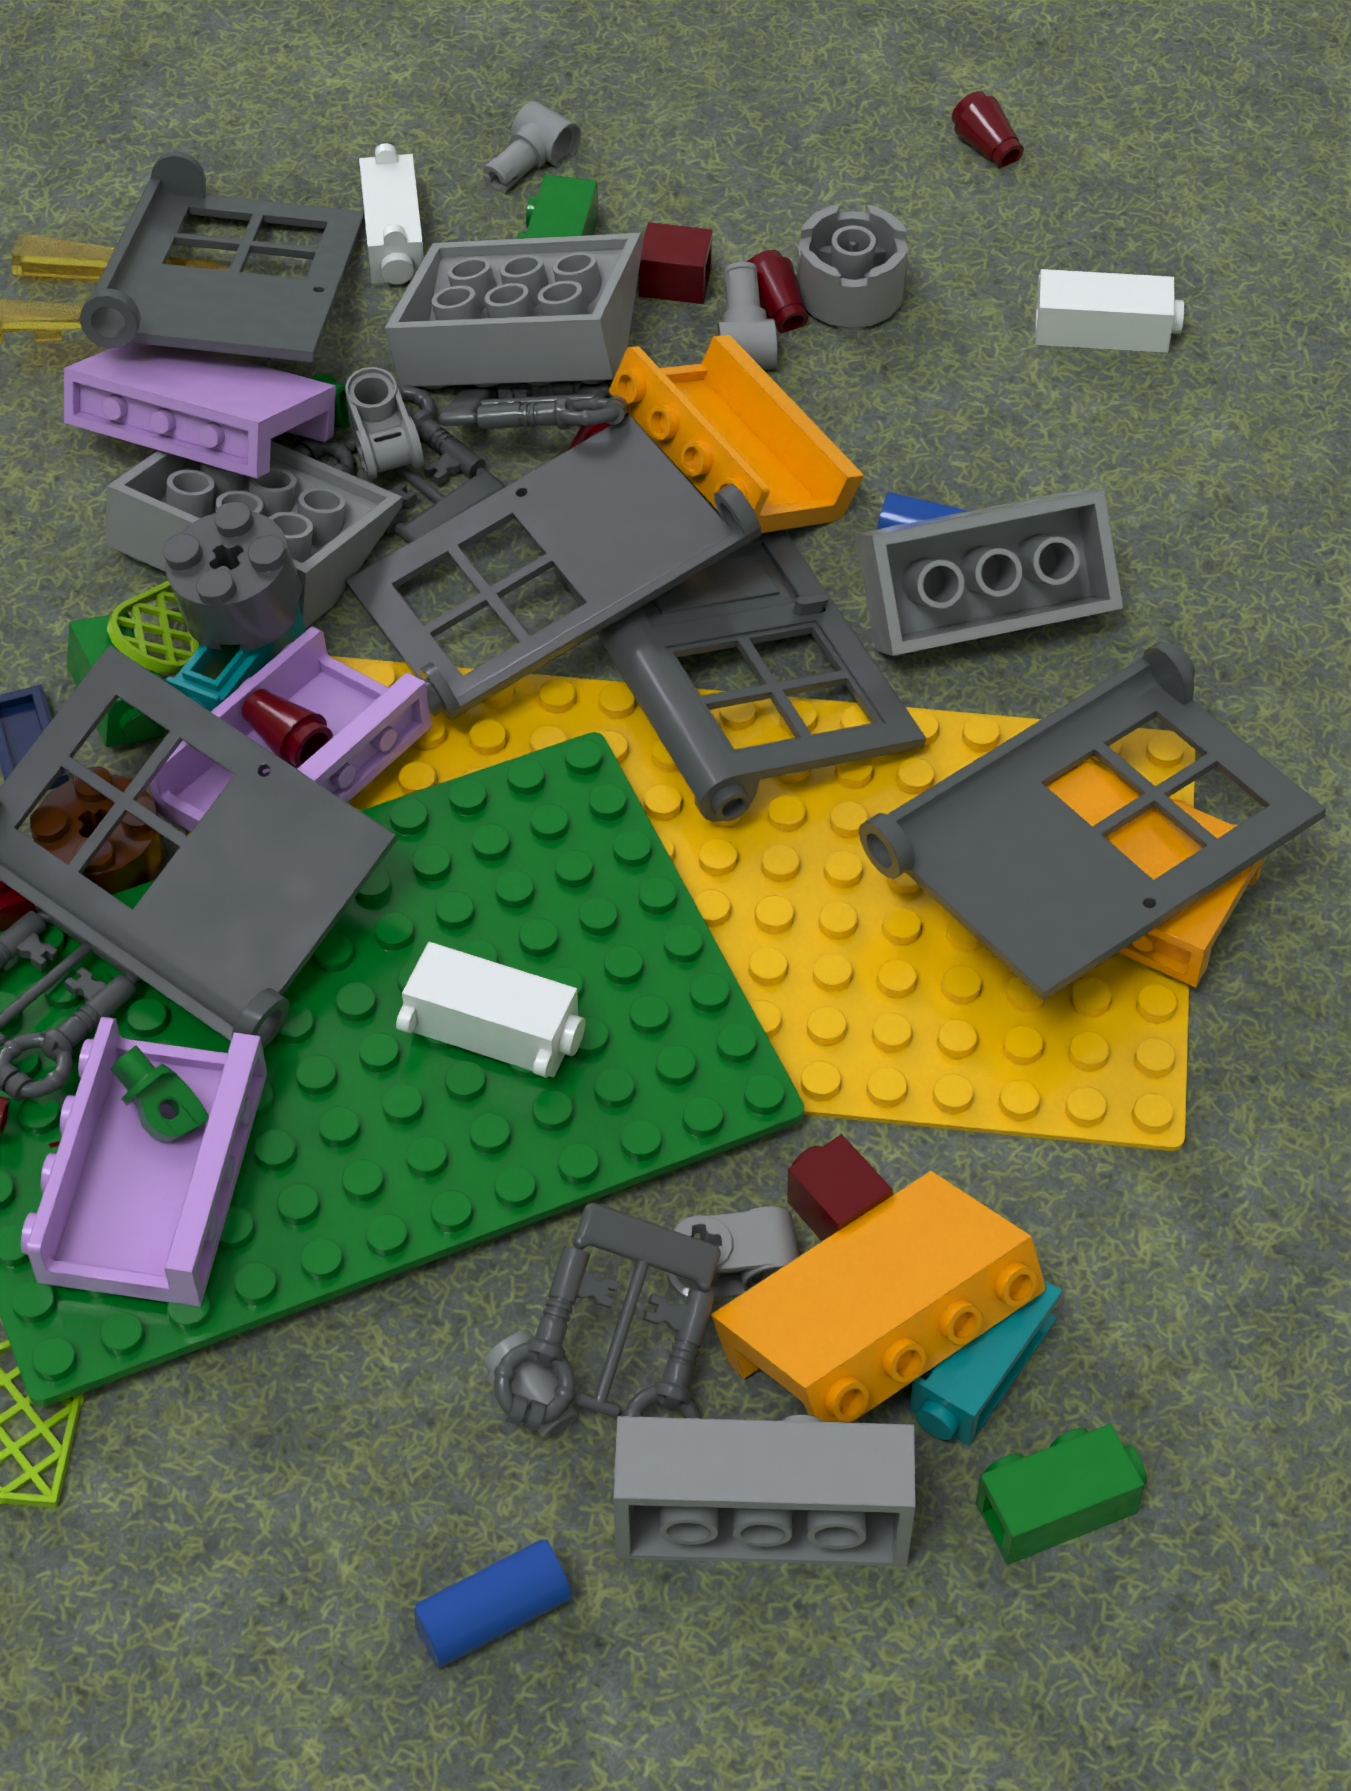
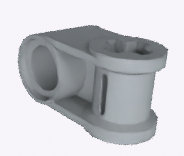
(380, 423)
(750, 1246)

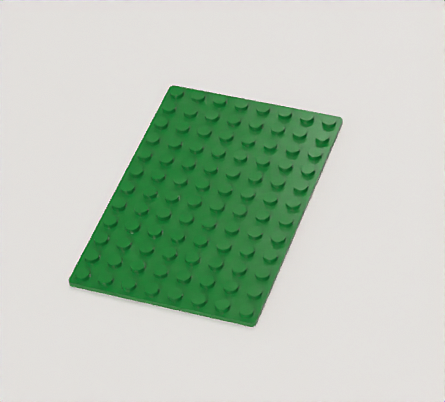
(401, 1145)

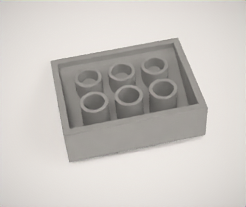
(517, 311)
(323, 512)

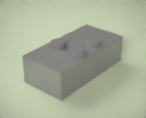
(989, 571)
(764, 1490)

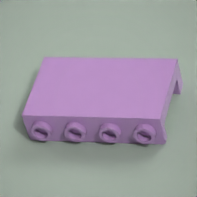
(196, 404)
(366, 719)
(134, 1209)

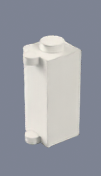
(391, 215)
(1107, 310)
(491, 1010)

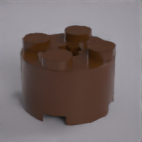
(71, 814)

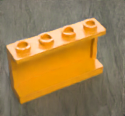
(739, 428)
(1156, 845)
(882, 1300)

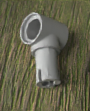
(536, 138)
(746, 318)

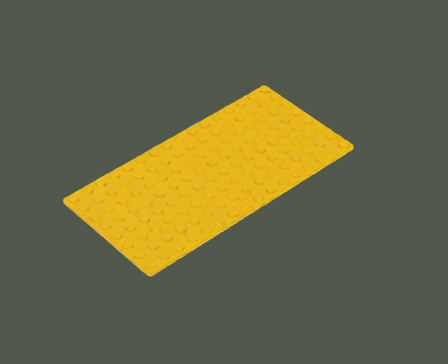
(852, 973)

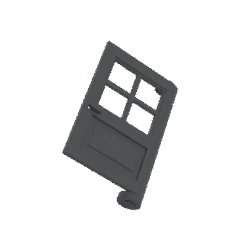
(212, 308)
(603, 515)
(737, 602)
(1042, 879)
(241, 893)

